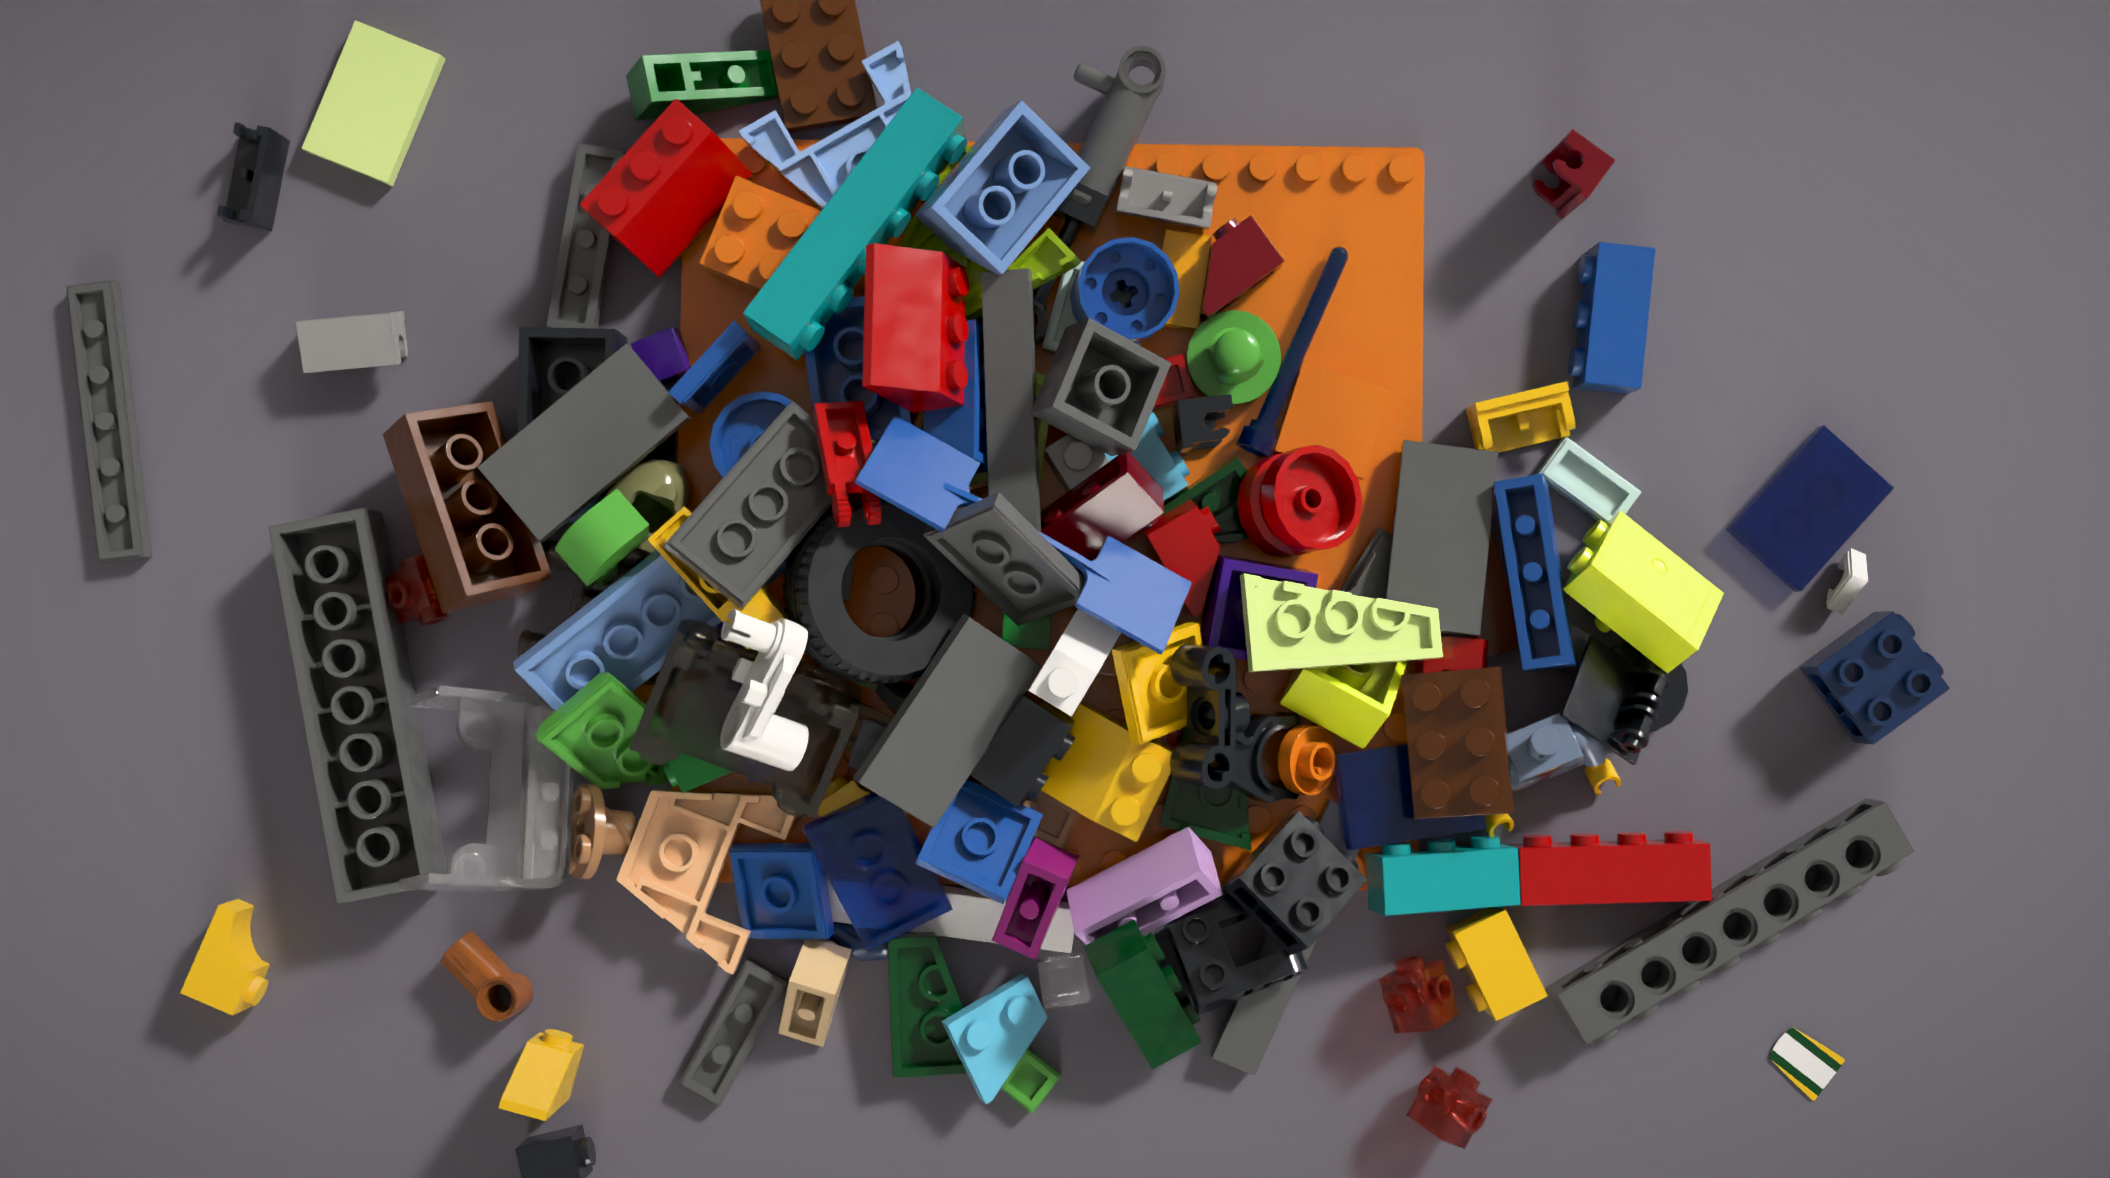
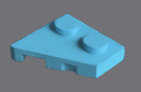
(996, 1033)

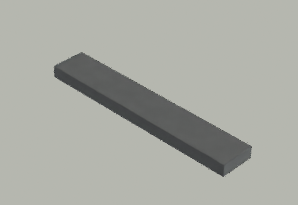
(1011, 390)
(108, 421)
(1256, 1016)

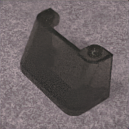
(697, 693)

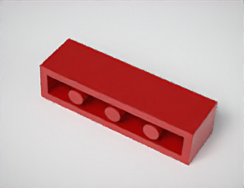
(1614, 870)

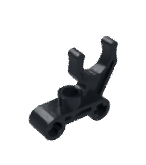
(1222, 735)

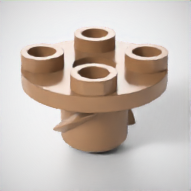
(597, 831)

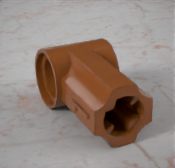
(482, 975)

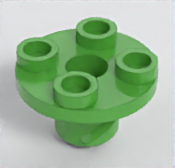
(1234, 356)

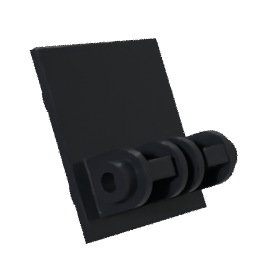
(1614, 699)

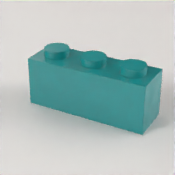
(1442, 876)

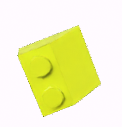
(1345, 698)

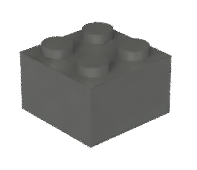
(1100, 387)

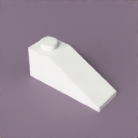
(1074, 662)

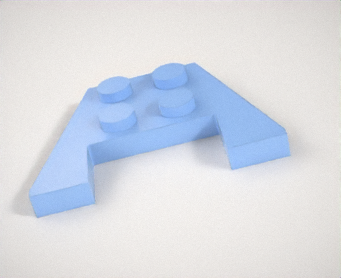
(827, 164)

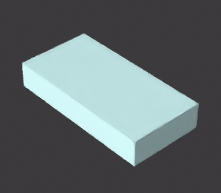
(1587, 481)

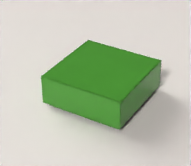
(1031, 1080)

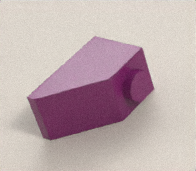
(1035, 898)

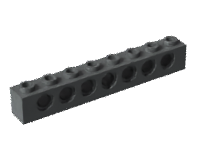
(1880, 853)

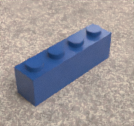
(1535, 573)

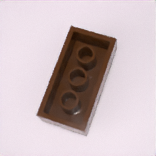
(464, 527)

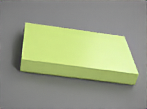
(373, 103)

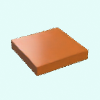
(1335, 414)

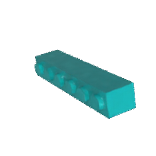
(864, 210)

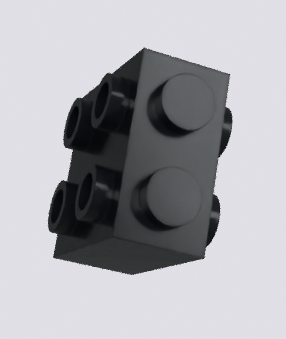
(1295, 882)

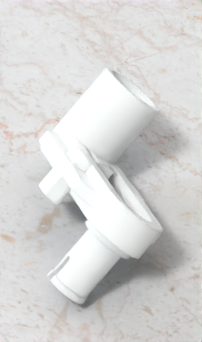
(750, 723)

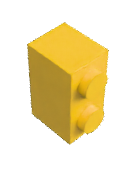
(1495, 963)

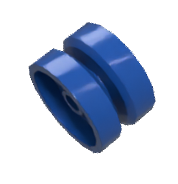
(741, 426)

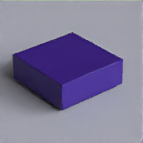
(664, 354)

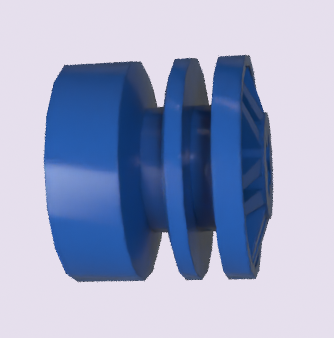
(1137, 269)

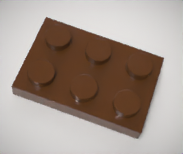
(818, 62)
(1457, 743)

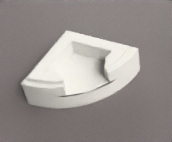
(1851, 583)

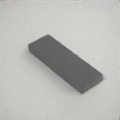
(733, 1032)

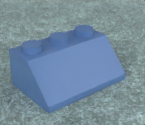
(1003, 189)

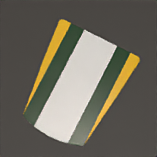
(1805, 1061)

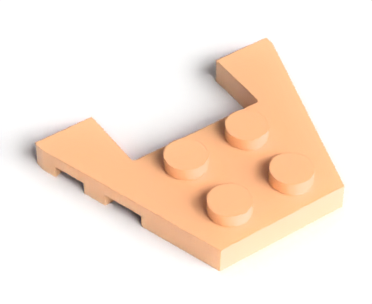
(681, 856)

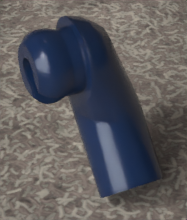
(847, 937)

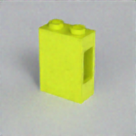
(1642, 591)

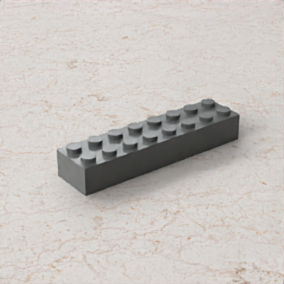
(357, 703)

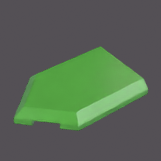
(596, 732)

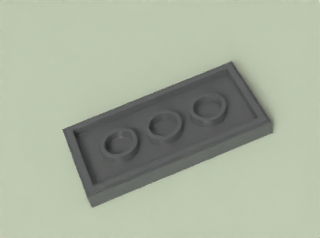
(584, 443)
(757, 510)
(1442, 532)
(947, 721)

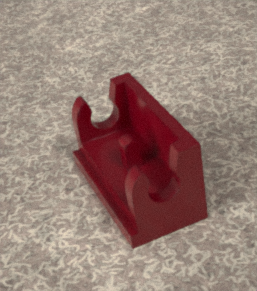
(1579, 169)

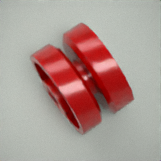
(1300, 501)

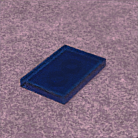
(1809, 508)
(1379, 800)
(872, 867)

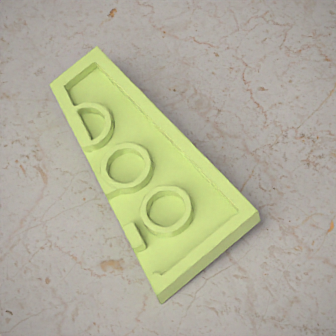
(1318, 627)

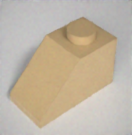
(814, 991)

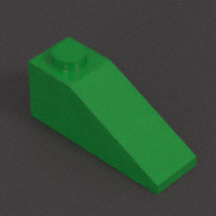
(700, 81)

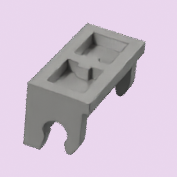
(1166, 198)
(352, 341)

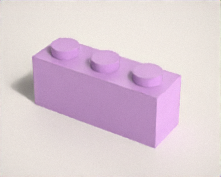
(1146, 887)

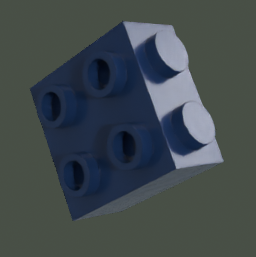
(1875, 676)

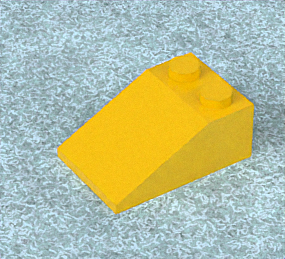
(1108, 774)

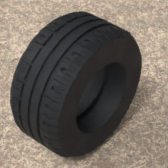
(816, 598)

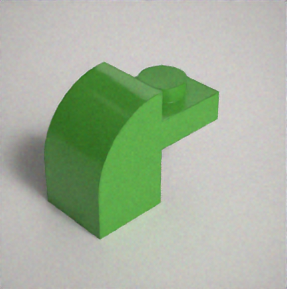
(603, 539)

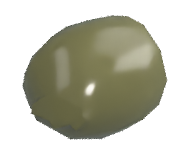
(655, 491)

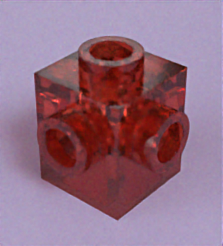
(413, 593)
(1418, 995)
(1450, 1105)

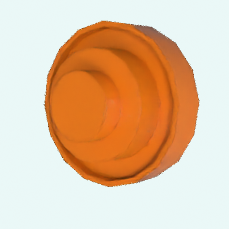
(1307, 759)

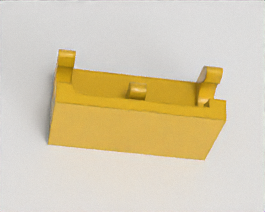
(1522, 418)

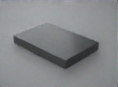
(1008, 559)

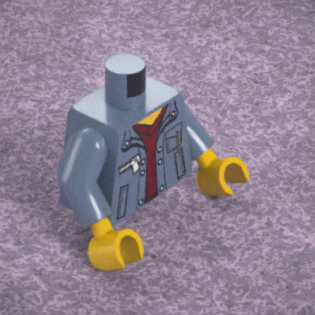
(1548, 751)

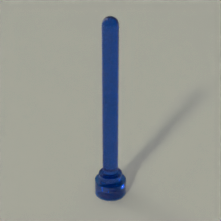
(1260, 434)

